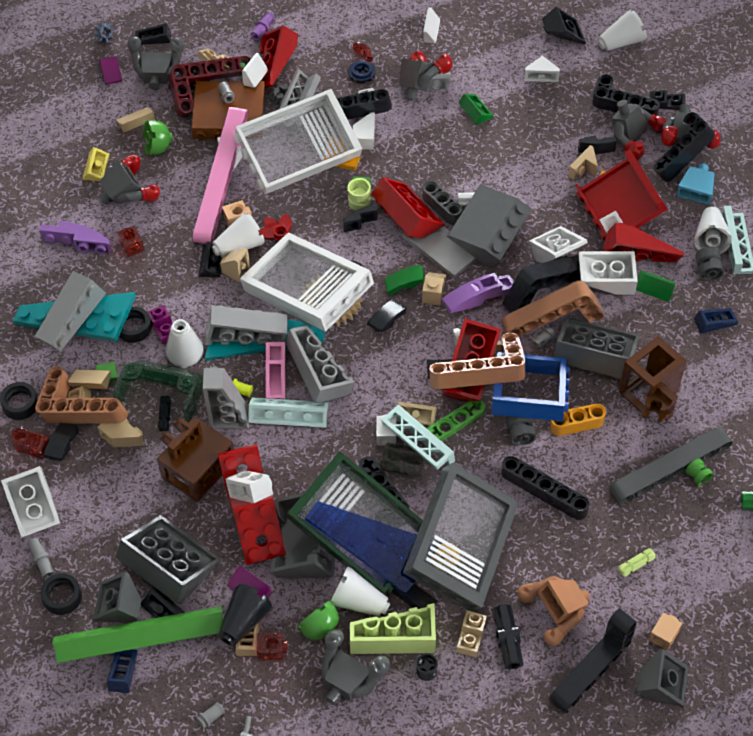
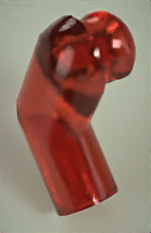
(363, 50)

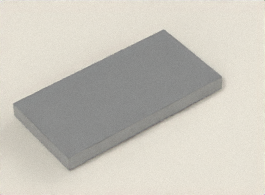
(443, 251)

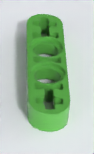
(453, 423)

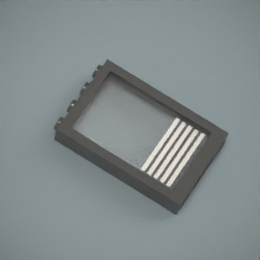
(461, 537)

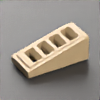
(248, 650)

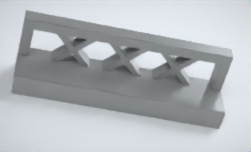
(304, 91)

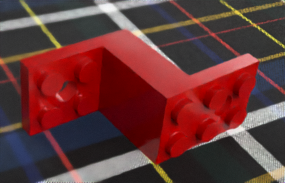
(252, 518)

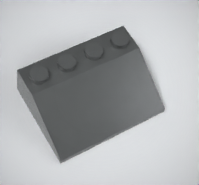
(489, 224)
(595, 347)
(167, 558)

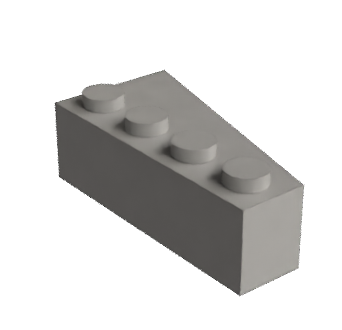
(69, 311)
(244, 325)
(318, 369)
(223, 401)

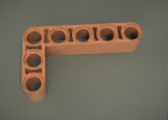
(553, 306)
(483, 371)
(56, 408)

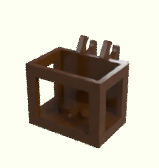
(662, 374)
(193, 457)

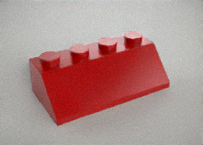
(406, 208)
(474, 342)

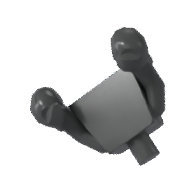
(155, 66)
(346, 675)

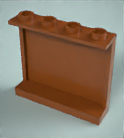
(211, 111)

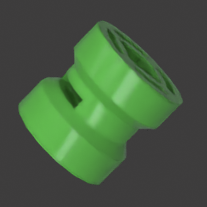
(699, 471)

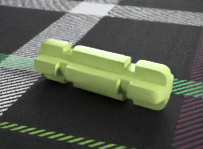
(636, 562)

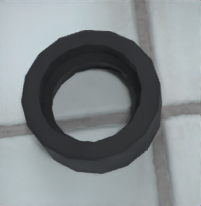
(142, 333)
(23, 412)
(70, 605)

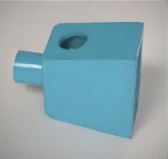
(697, 184)

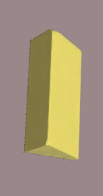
(95, 165)

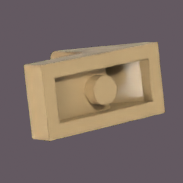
(585, 161)

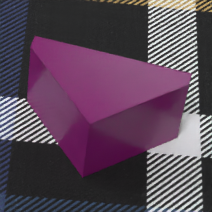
(110, 70)

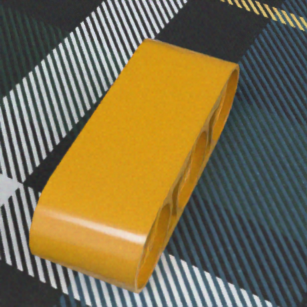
(586, 417)

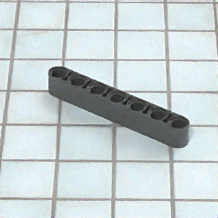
(669, 465)

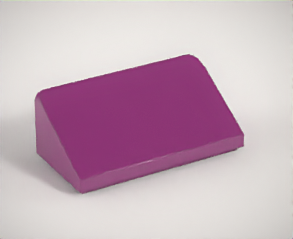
(242, 576)

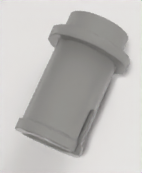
(227, 95)
(547, 335)
(210, 715)

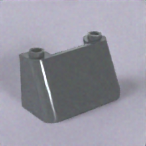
(303, 555)

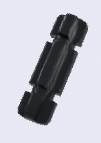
(164, 413)

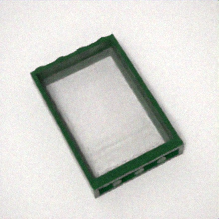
(353, 490)

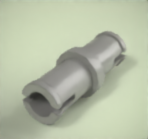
(41, 558)

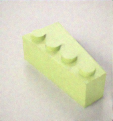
(395, 633)

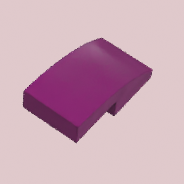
(161, 322)

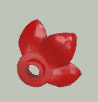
(274, 227)

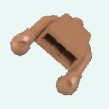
(563, 602)

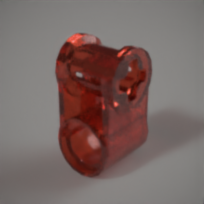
(33, 442)

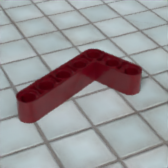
(203, 75)

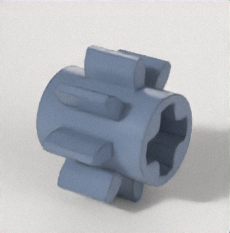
(98, 33)

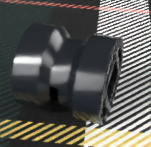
(427, 662)

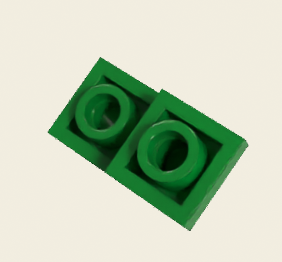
(407, 277)

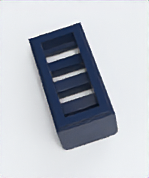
(705, 325)
(122, 683)

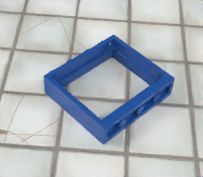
(531, 407)

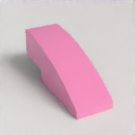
(275, 370)

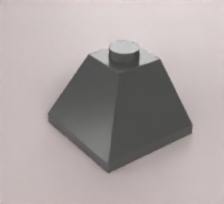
(117, 600)
(663, 679)

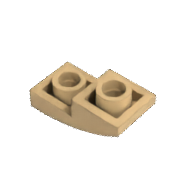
(208, 54)
(471, 634)

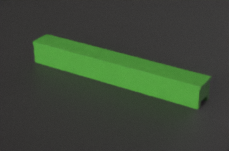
(138, 634)

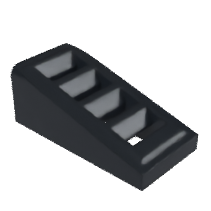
(163, 36)

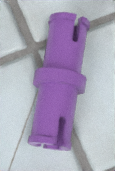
(262, 26)

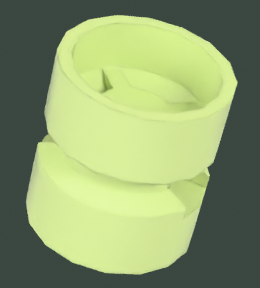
(359, 193)

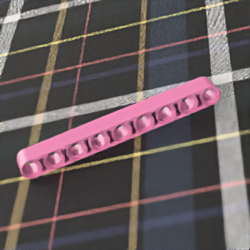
(219, 178)

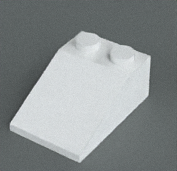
(555, 244)
(609, 271)
(31, 501)

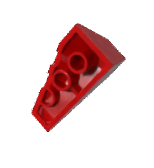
(277, 49)
(628, 238)

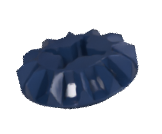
(357, 67)

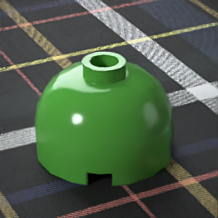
(156, 136)
(320, 622)

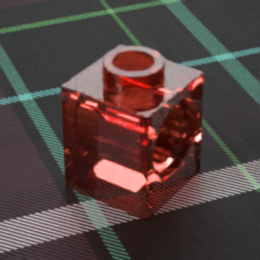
(130, 241)
(264, 640)

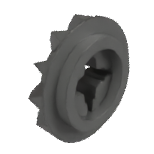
(275, 95)

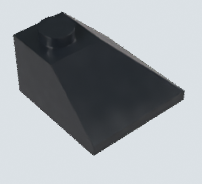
(563, 26)

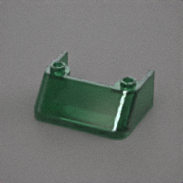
(186, 381)

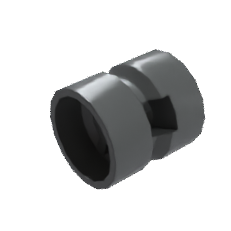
(709, 264)
(521, 430)

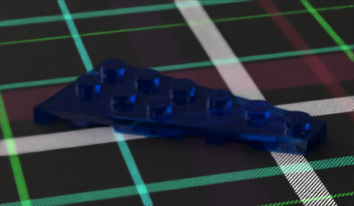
(372, 542)

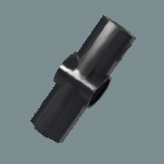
(508, 636)

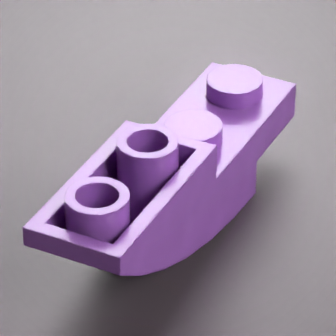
(79, 235)
(476, 291)

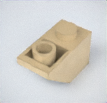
(121, 434)

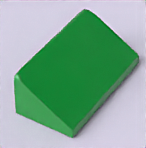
(475, 108)
(655, 286)

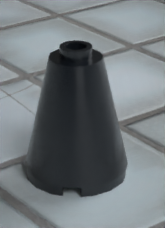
(243, 613)

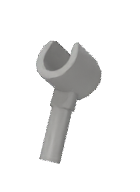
(245, 732)

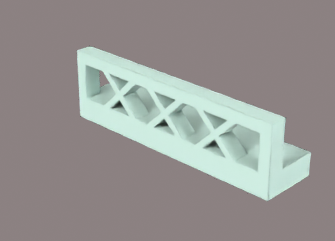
(734, 250)
(288, 412)
(420, 433)

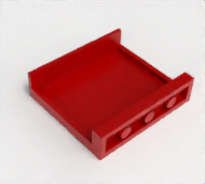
(622, 190)

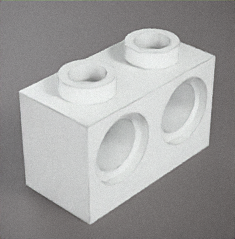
(249, 486)

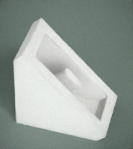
(542, 71)

